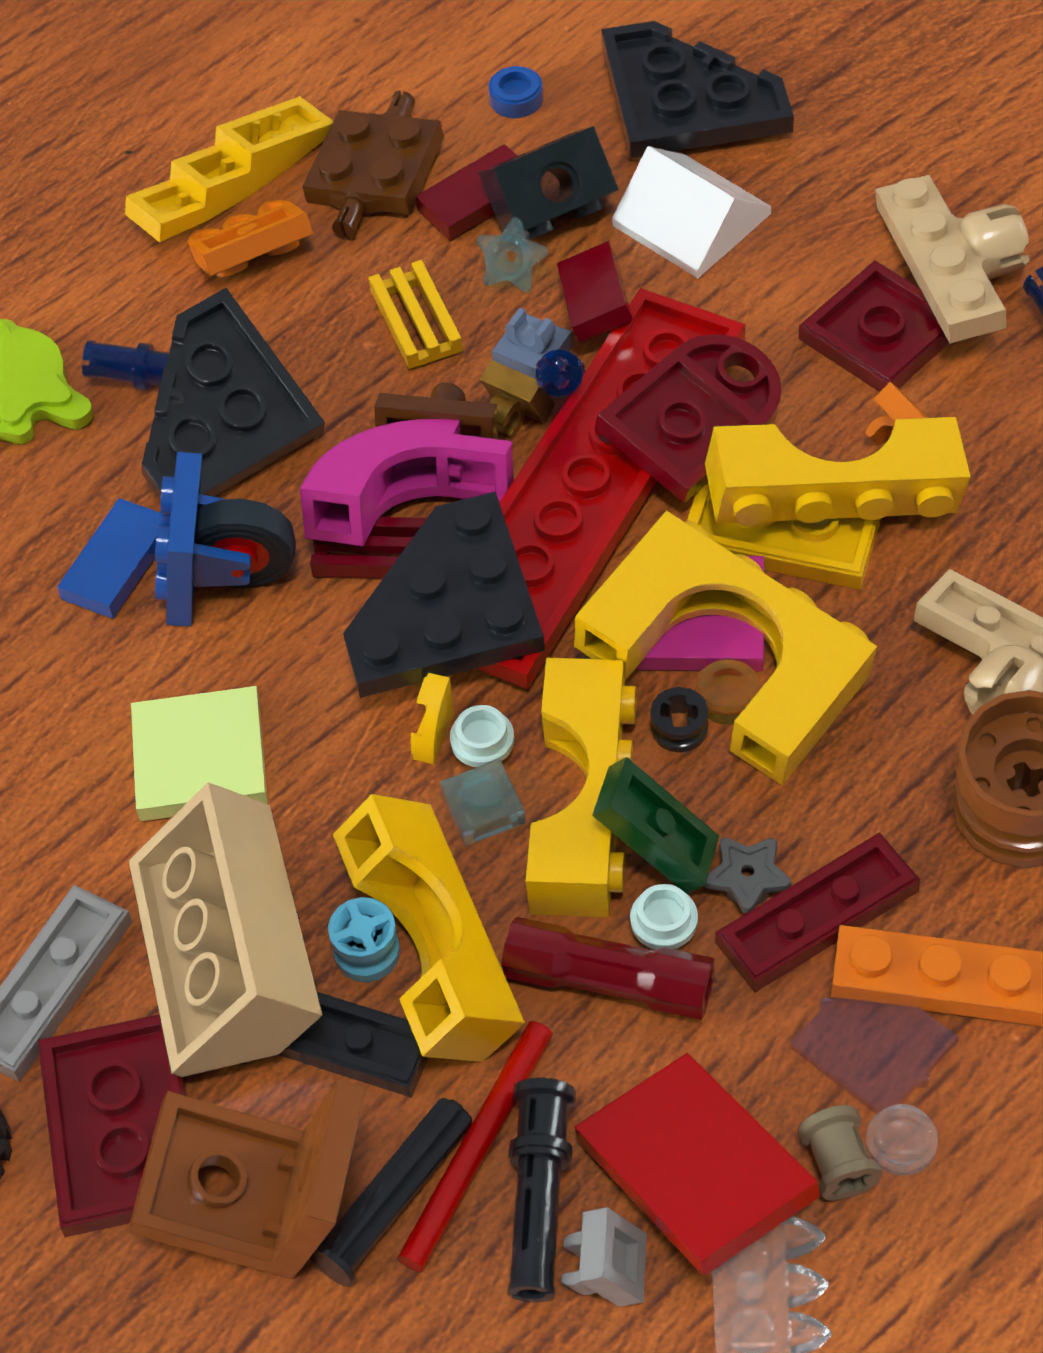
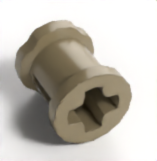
(839, 1152)

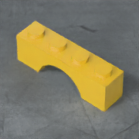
(767, 479)
(572, 852)
(403, 860)

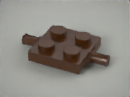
(373, 163)

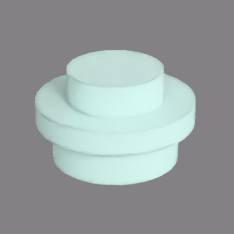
(481, 736)
(664, 917)

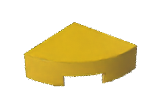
(439, 713)

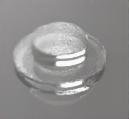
(902, 1139)

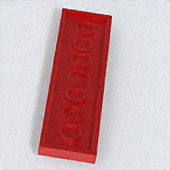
(580, 488)

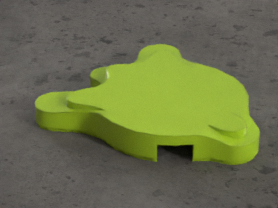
(35, 385)

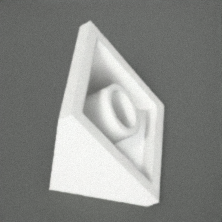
(686, 210)

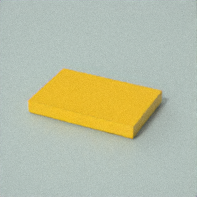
(819, 551)

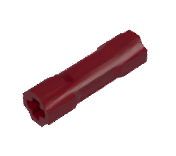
(558, 957)

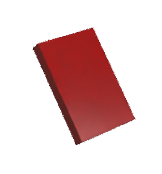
(697, 1163)

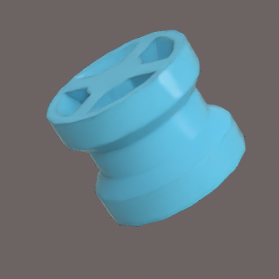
(372, 925)

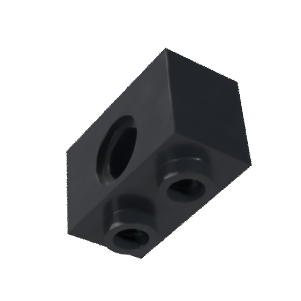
(577, 164)

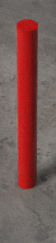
(473, 1148)

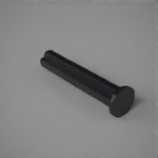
(391, 1191)

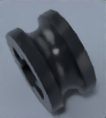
(679, 701)

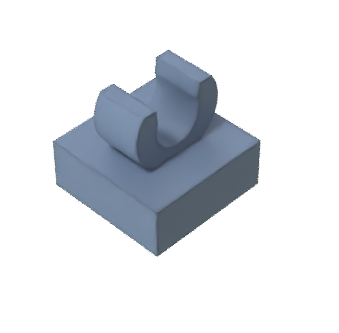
(528, 341)

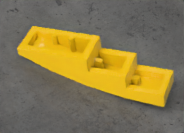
(241, 162)

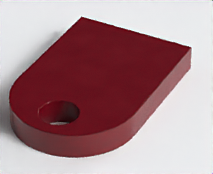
(672, 409)

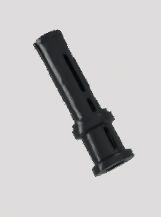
(540, 1156)

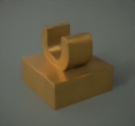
(515, 397)

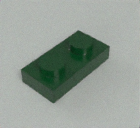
(656, 825)

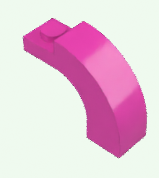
(398, 464)

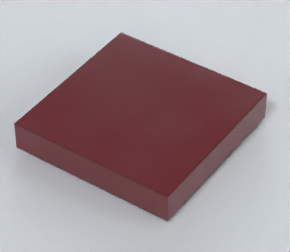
(876, 328)

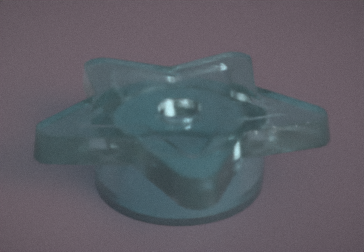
(496, 250)

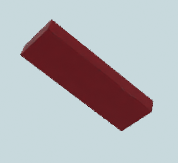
(809, 913)

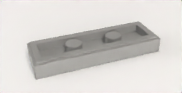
(55, 974)

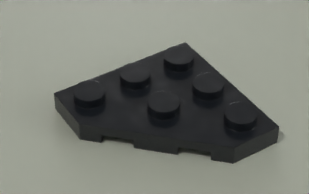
(688, 94)
(224, 400)
(445, 603)

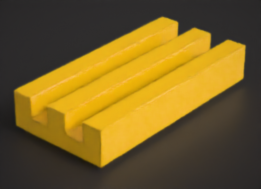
(402, 284)

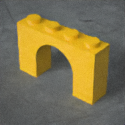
(685, 575)

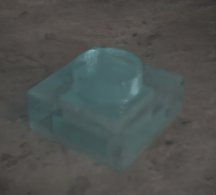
(482, 802)

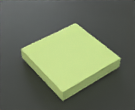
(193, 742)

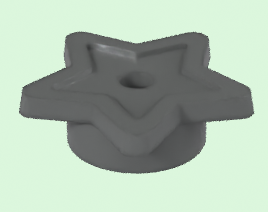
(753, 889)

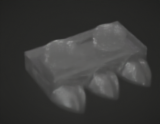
(759, 1289)

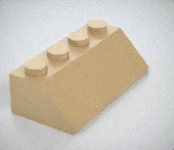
(222, 934)

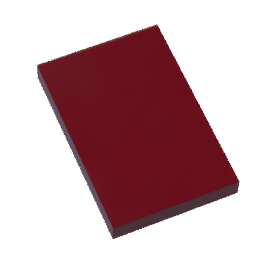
(101, 1117)

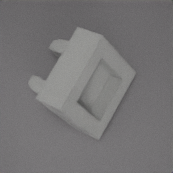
(610, 1258)

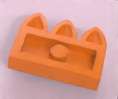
(249, 236)

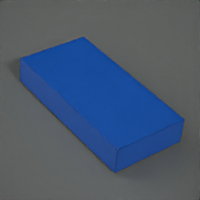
(112, 559)

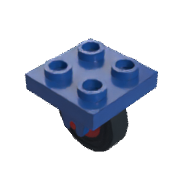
(214, 541)

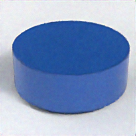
(515, 92)

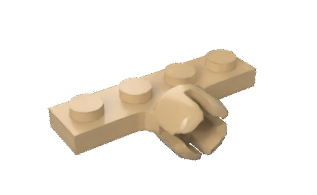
(955, 255)
(993, 628)

